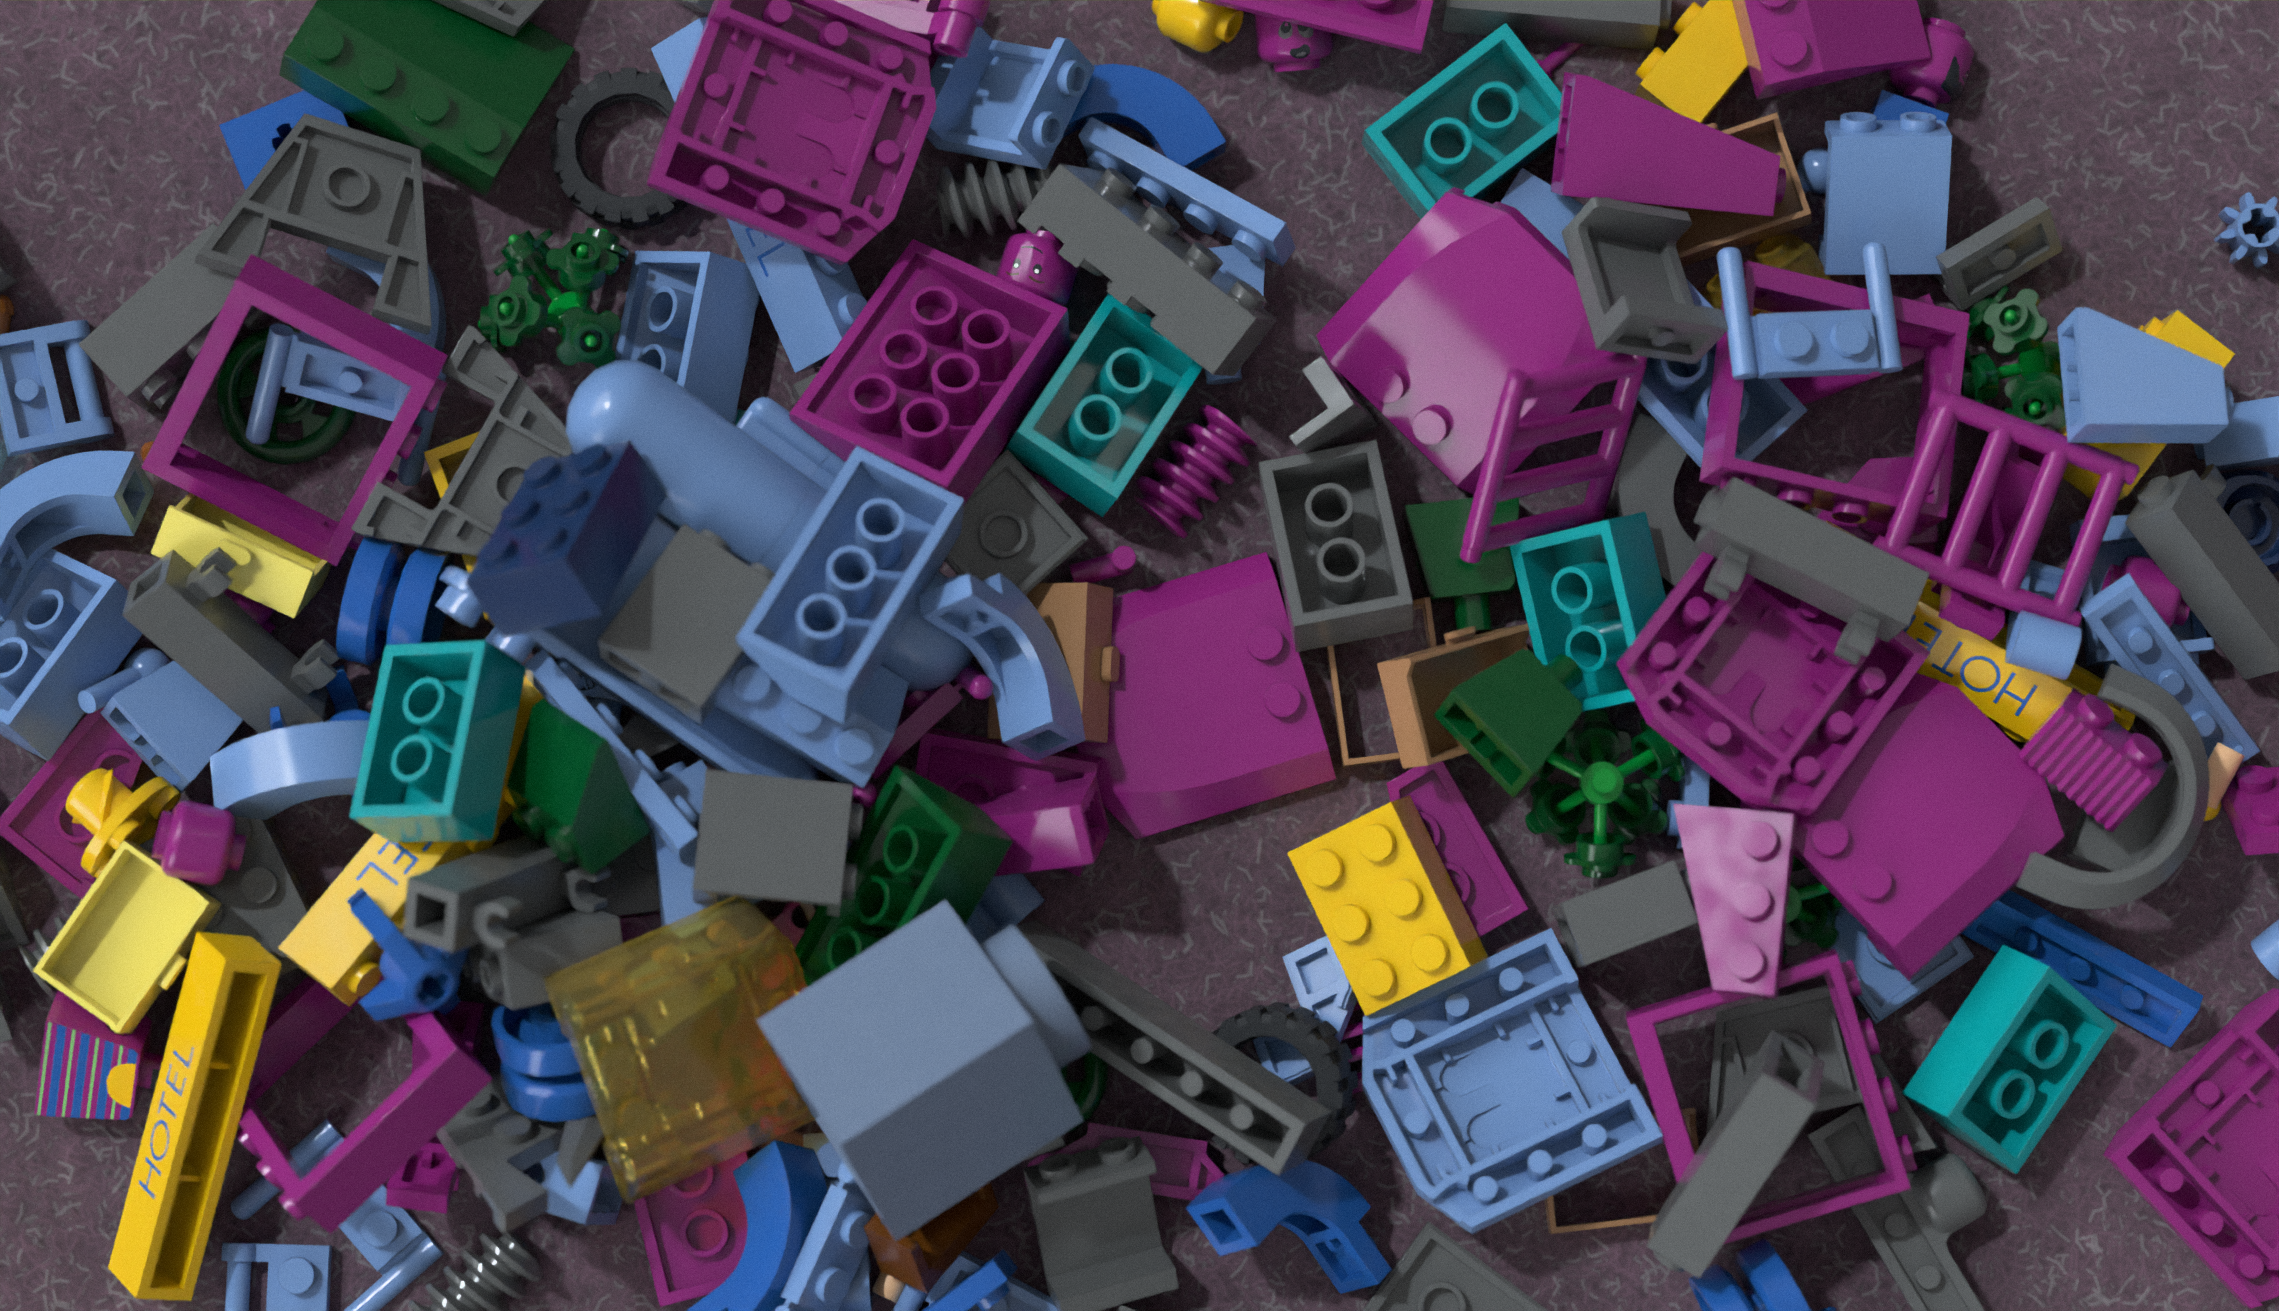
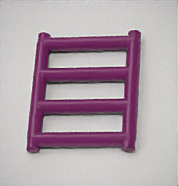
(2003, 430)
(1508, 436)

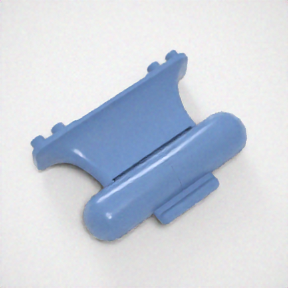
(749, 487)

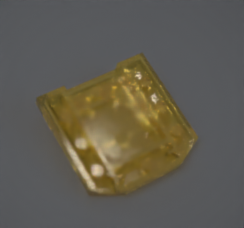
(677, 1043)

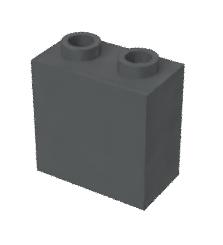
(1626, 913)
(545, 947)

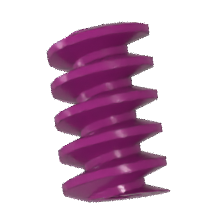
(1193, 470)

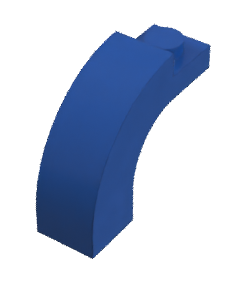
(1154, 108)
(781, 1200)
(1307, 1200)

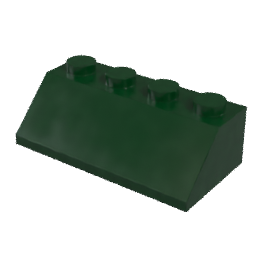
(910, 857)

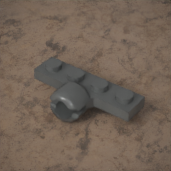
(1913, 1224)

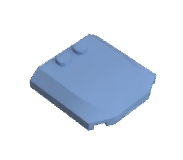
(1501, 1086)

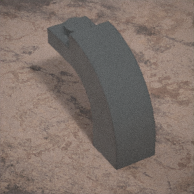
(1647, 484)

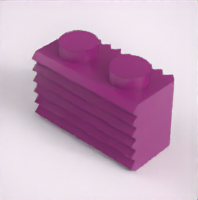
(2094, 758)

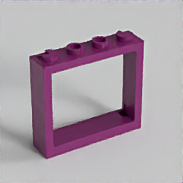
(1918, 324)
(343, 329)
(1876, 1093)
(385, 1137)

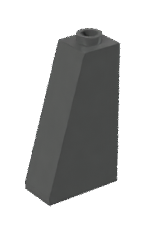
(1737, 1155)

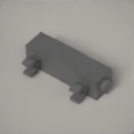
(1570, 21)
(1809, 561)
(2211, 566)
(223, 646)
(494, 893)

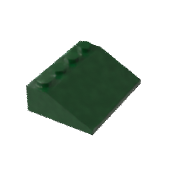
(428, 78)

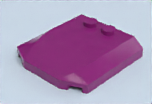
(798, 122)
(1450, 319)
(1757, 687)
(1206, 702)
(1926, 824)
(2211, 1152)

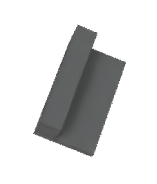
(1998, 254)
(1346, 415)

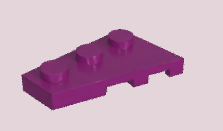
(38, 815)

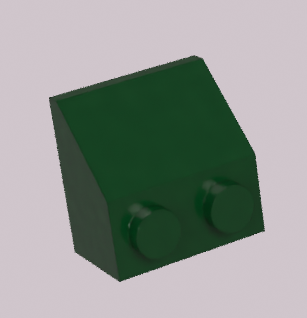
(572, 791)

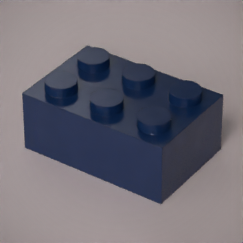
(566, 539)

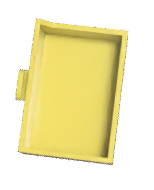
(266, 565)
(127, 938)

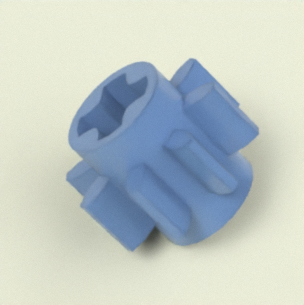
(2247, 244)

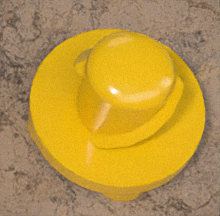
(117, 813)

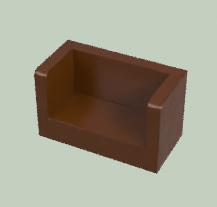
(934, 1246)

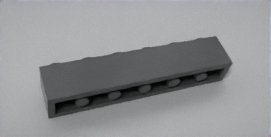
(1181, 1058)

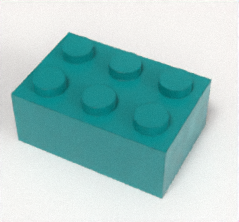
(1468, 124)
(1104, 406)
(1590, 598)
(438, 742)
(2009, 1058)

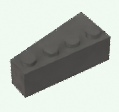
(1151, 265)

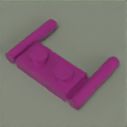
(918, 715)

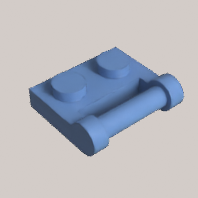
(29, 393)
(296, 1275)

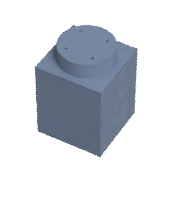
(932, 1062)

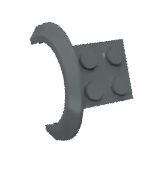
(2154, 835)

